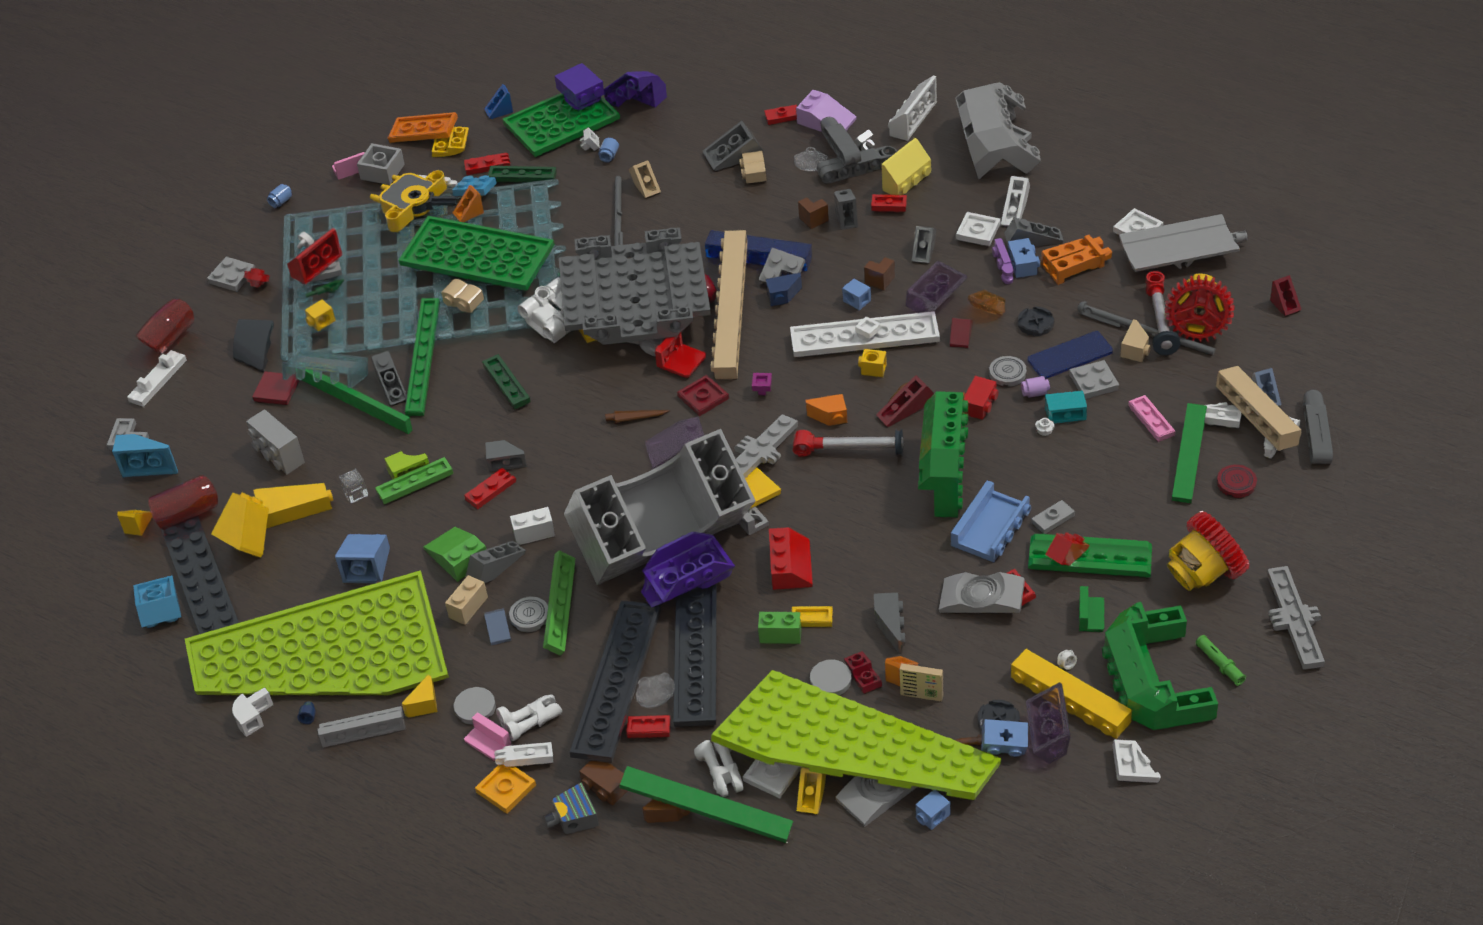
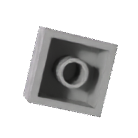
(380, 163)

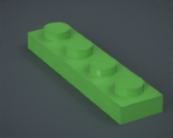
(414, 480)

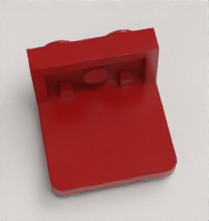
(677, 357)

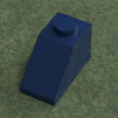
(783, 288)

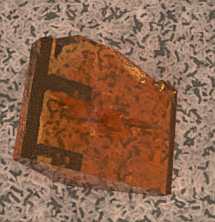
(988, 302)

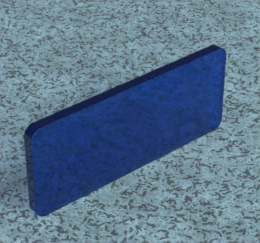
(1070, 354)

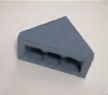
(1266, 382)
(497, 626)

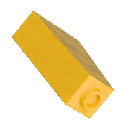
(294, 502)

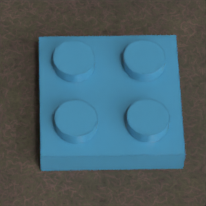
(482, 185)

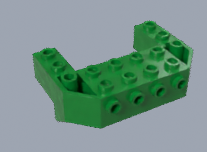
(942, 450)
(1134, 674)

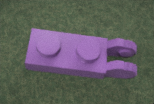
(1003, 261)

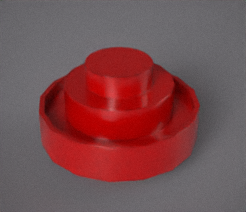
(256, 277)

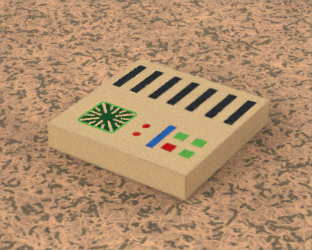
(921, 682)

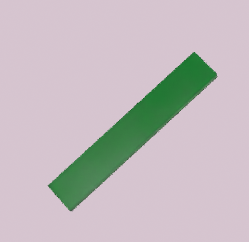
(1189, 453)

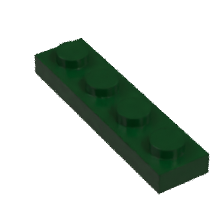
(522, 173)
(506, 381)

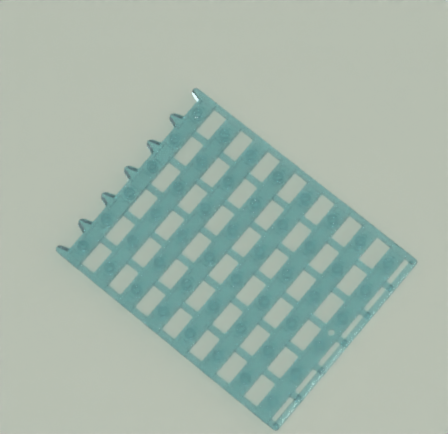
(407, 277)

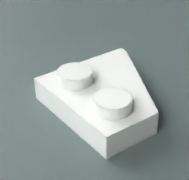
(1223, 415)
(1132, 763)

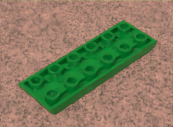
(1101, 557)

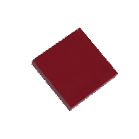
(275, 389)
(703, 395)

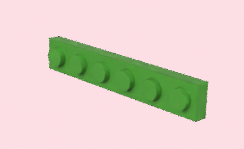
(559, 603)

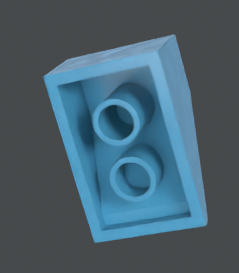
(142, 456)
(157, 601)

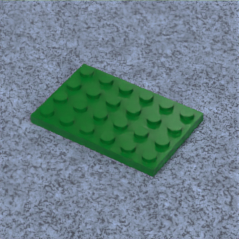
(556, 123)

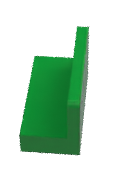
(1090, 612)

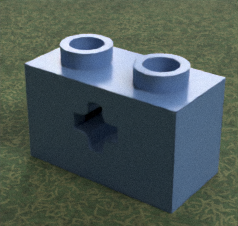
(1023, 257)
(1015, 735)

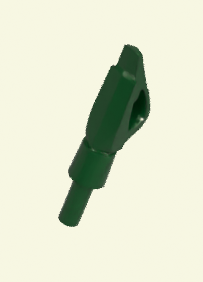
(330, 287)

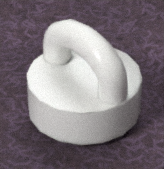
(305, 240)

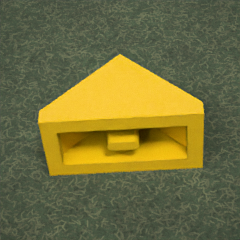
(134, 521)
(421, 700)

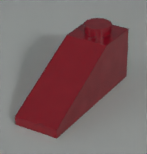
(905, 402)

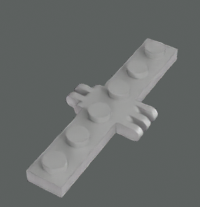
(764, 447)
(1295, 617)

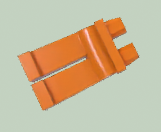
(1074, 257)

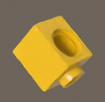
(319, 315)
(873, 362)

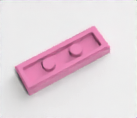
(1151, 418)

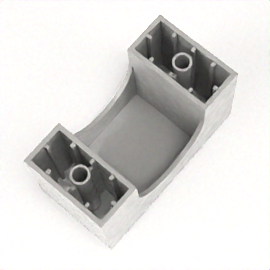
(628, 520)

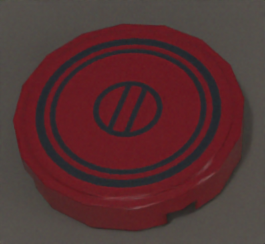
(1236, 481)

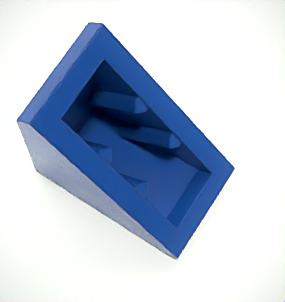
(499, 104)

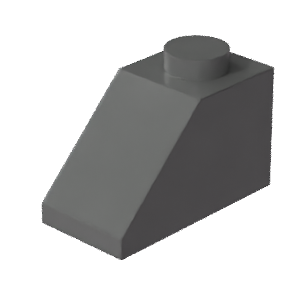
(923, 244)
(504, 455)

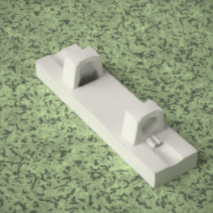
(153, 382)

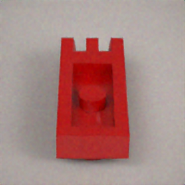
(483, 164)
(489, 488)

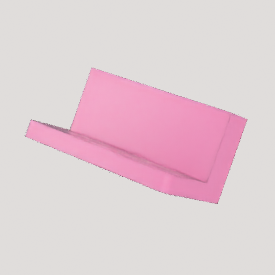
(347, 166)
(487, 736)

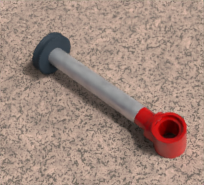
(1166, 341)
(805, 442)

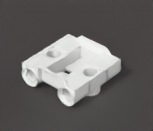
(542, 315)

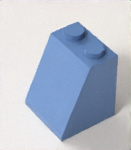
(363, 558)

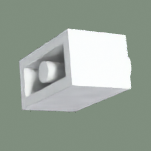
(532, 526)

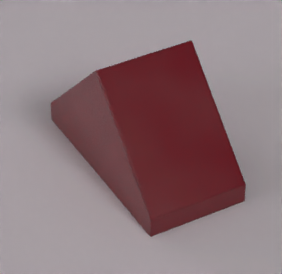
(1284, 296)
(960, 332)

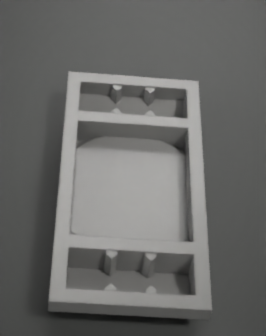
(982, 594)
(868, 799)

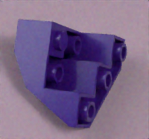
(636, 85)

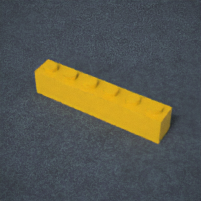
(1079, 697)

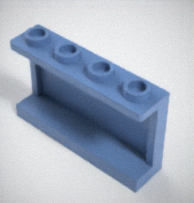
(989, 523)

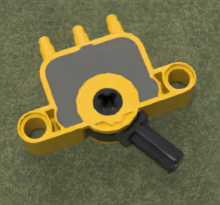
(412, 197)

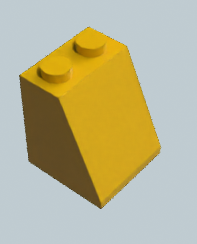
(243, 524)

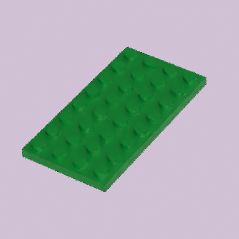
(477, 252)

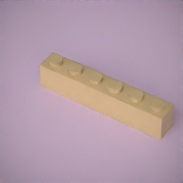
(1258, 408)

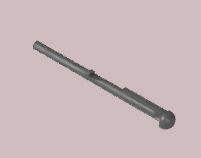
(618, 235)
(1117, 320)

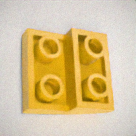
(452, 145)

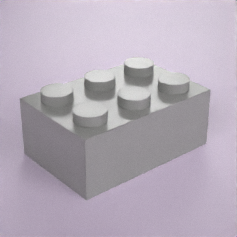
(275, 442)

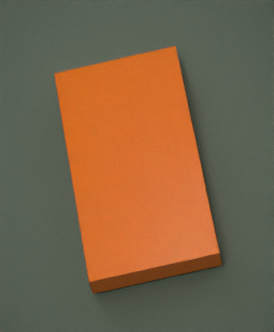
(422, 127)

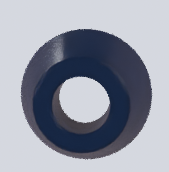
(306, 713)

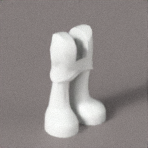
(540, 711)
(721, 774)

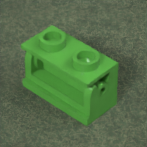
(779, 627)

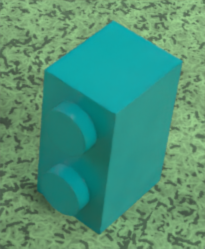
(1066, 407)

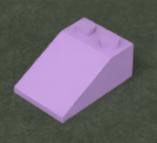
(821, 105)

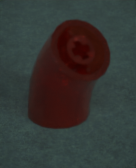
(166, 325)
(183, 502)

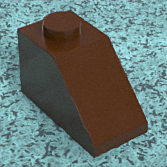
(659, 811)

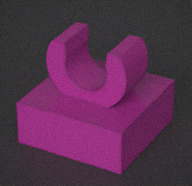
(762, 382)

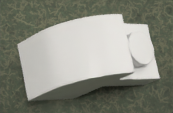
(247, 711)

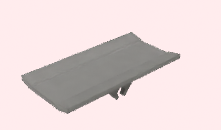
(1178, 243)

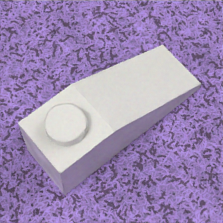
(1016, 199)

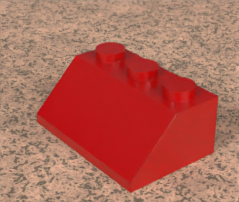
(316, 257)
(790, 559)

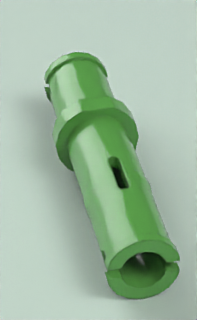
(1226, 665)

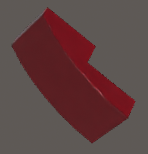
(862, 672)

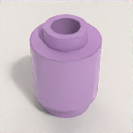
(1035, 387)

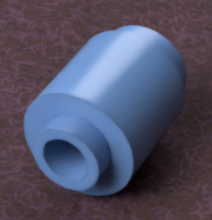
(608, 149)
(279, 195)

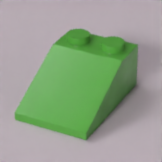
(453, 551)

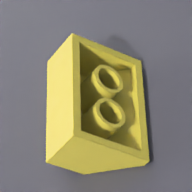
(905, 168)

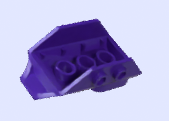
(683, 566)

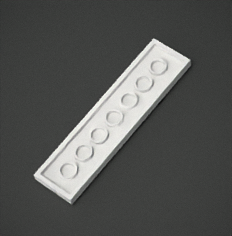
(841, 335)

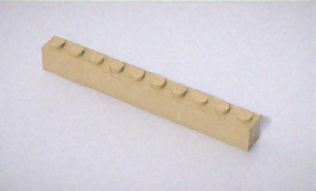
(730, 305)

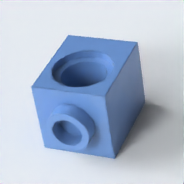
(856, 294)
(932, 809)

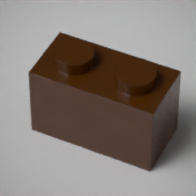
(603, 780)

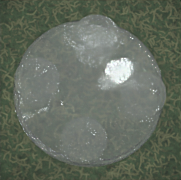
(809, 159)
(655, 690)

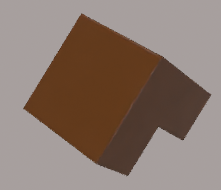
(813, 213)
(879, 274)

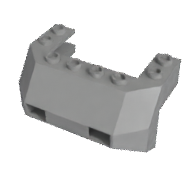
(988, 128)

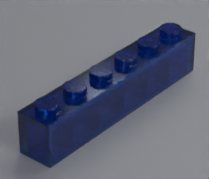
(759, 248)

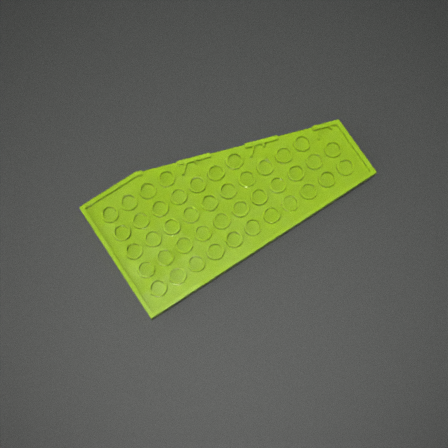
(345, 644)
(837, 736)

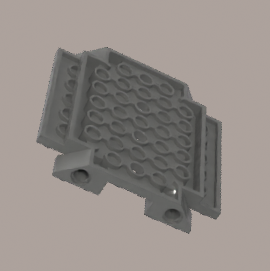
(602, 298)

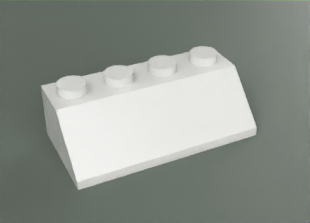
(914, 110)

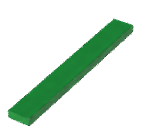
(422, 357)
(361, 402)
(706, 804)

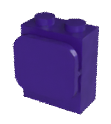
(579, 86)

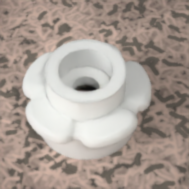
(1044, 426)
(1066, 659)

